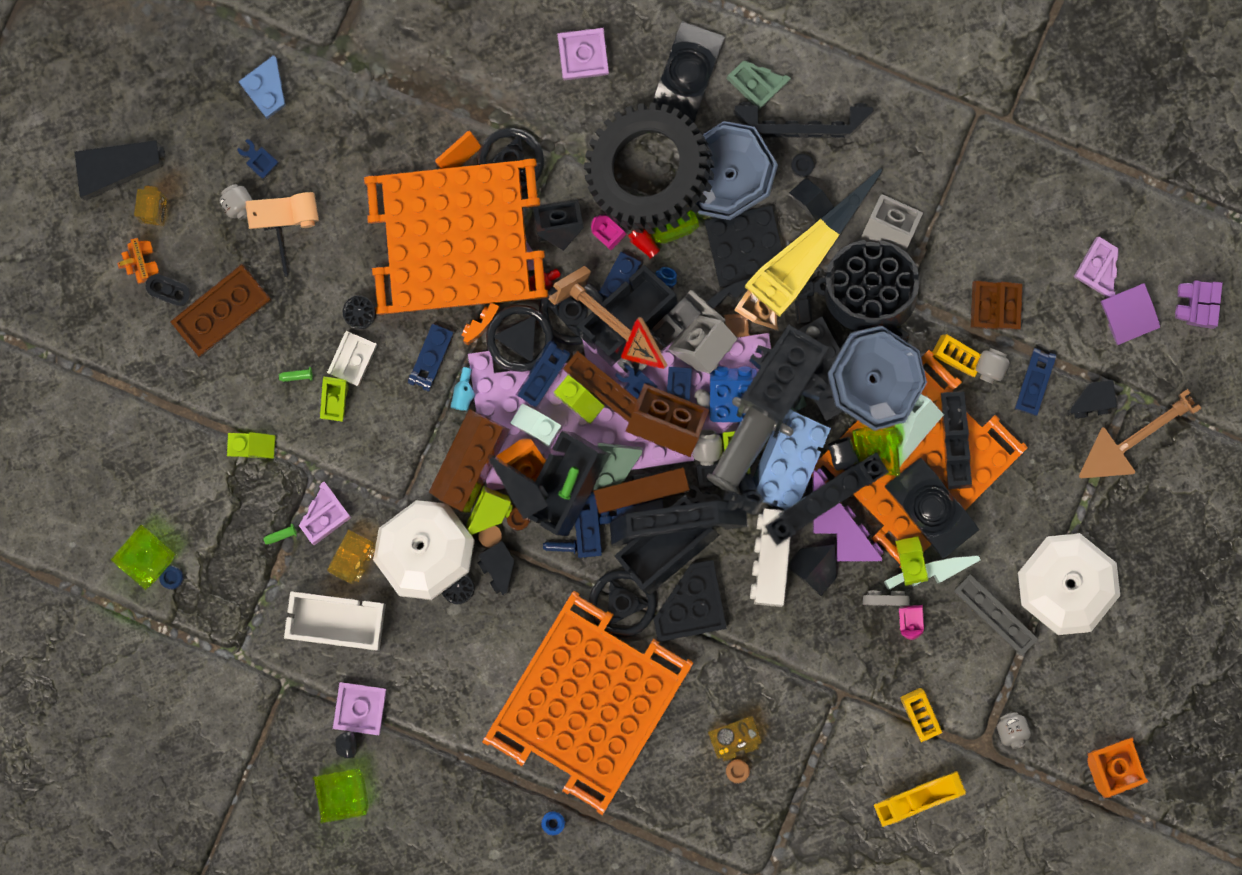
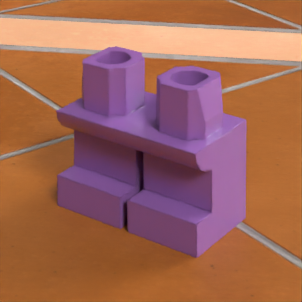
(1202, 305)

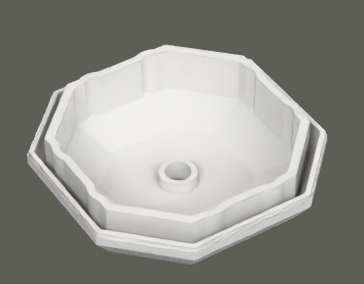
(436, 566)
(1046, 590)

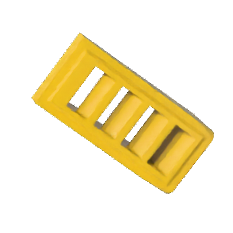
(954, 362)
(911, 697)

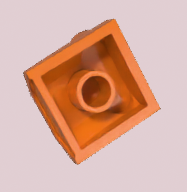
(524, 458)
(1116, 768)

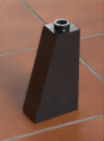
(113, 166)

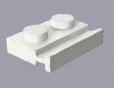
(352, 358)

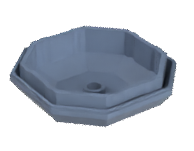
(740, 151)
(896, 372)

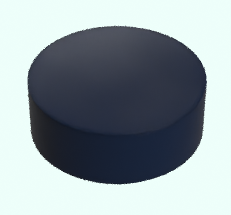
(171, 578)

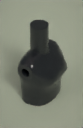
(843, 454)
(346, 745)

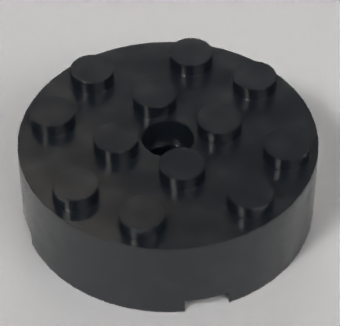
(871, 285)

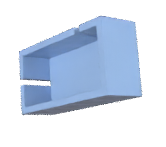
(789, 462)

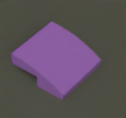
(1130, 314)

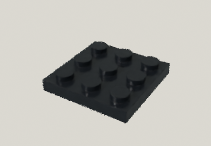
(742, 244)

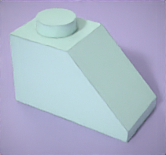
(536, 425)

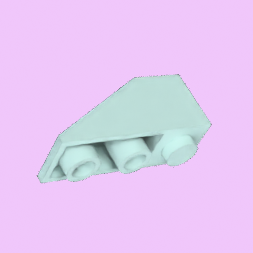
(917, 426)

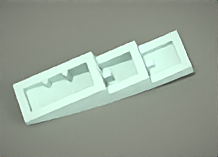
(939, 569)

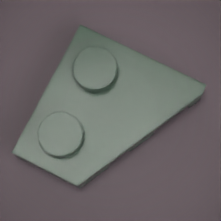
(757, 83)
(618, 465)

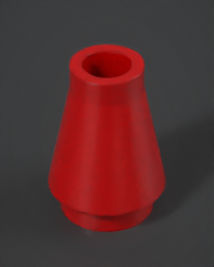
(644, 242)

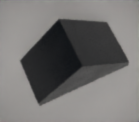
(811, 199)

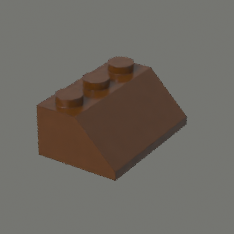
(667, 420)

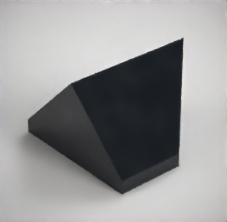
(815, 567)

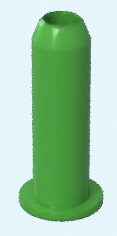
(296, 375)
(569, 483)
(279, 535)

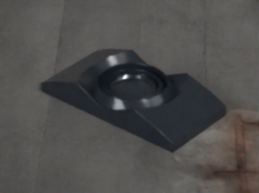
(688, 69)
(932, 508)

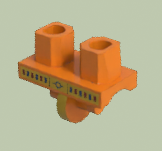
(137, 250)

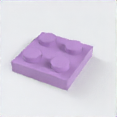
(583, 54)
(359, 708)

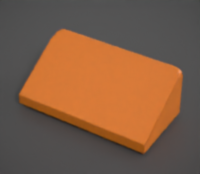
(459, 152)

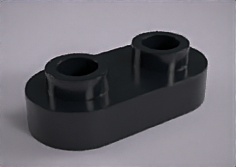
(169, 290)

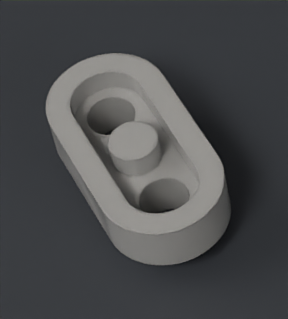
(896, 598)

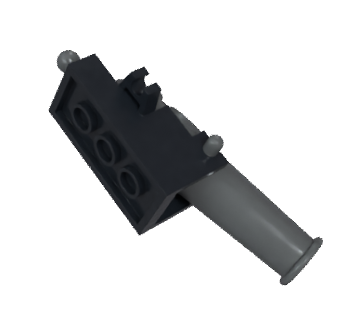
(770, 399)

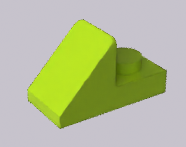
(333, 398)
(251, 445)
(911, 560)

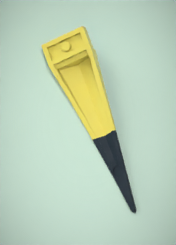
(787, 273)

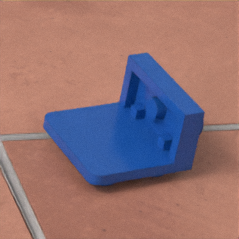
(724, 386)

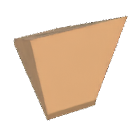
(757, 311)

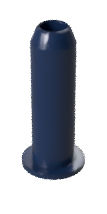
(560, 546)

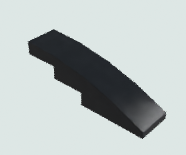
(668, 329)
(956, 440)

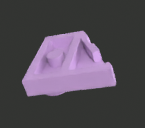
(1099, 267)
(323, 516)

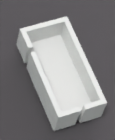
(771, 565)
(335, 621)

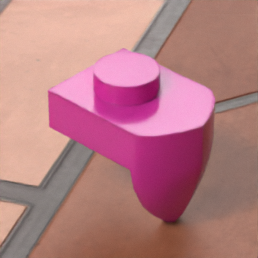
(607, 231)
(911, 621)

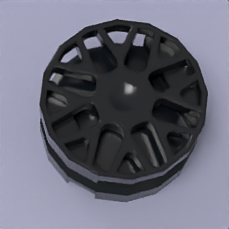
(359, 312)
(460, 591)

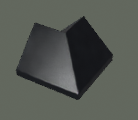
(558, 222)

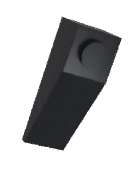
(522, 489)

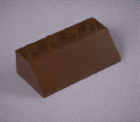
(467, 461)

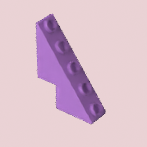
(850, 538)

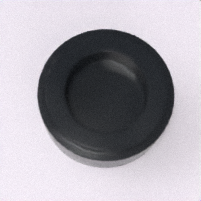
(802, 165)

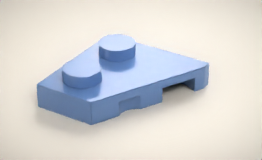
(265, 87)

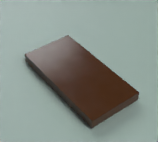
(220, 310)

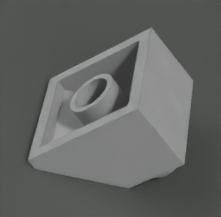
(892, 223)
(703, 344)

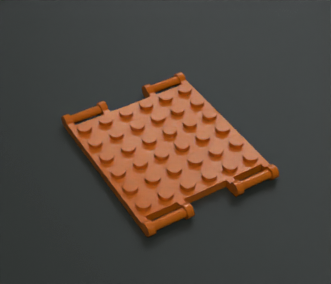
(456, 237)
(986, 465)
(587, 702)

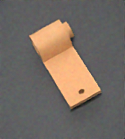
(295, 210)

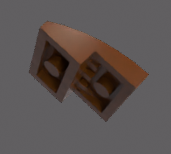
(996, 305)

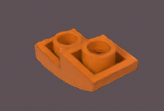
(475, 329)

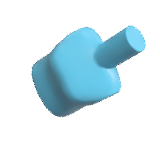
(463, 392)

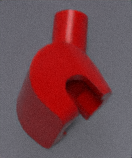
(552, 275)

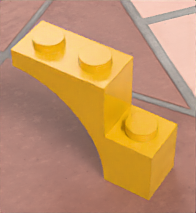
(919, 799)

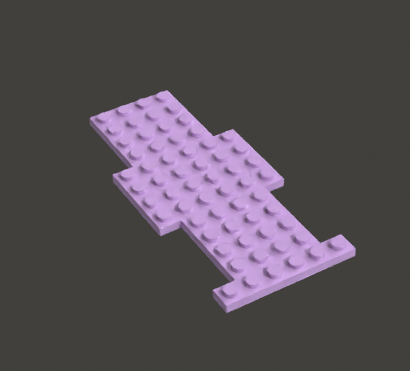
(498, 401)

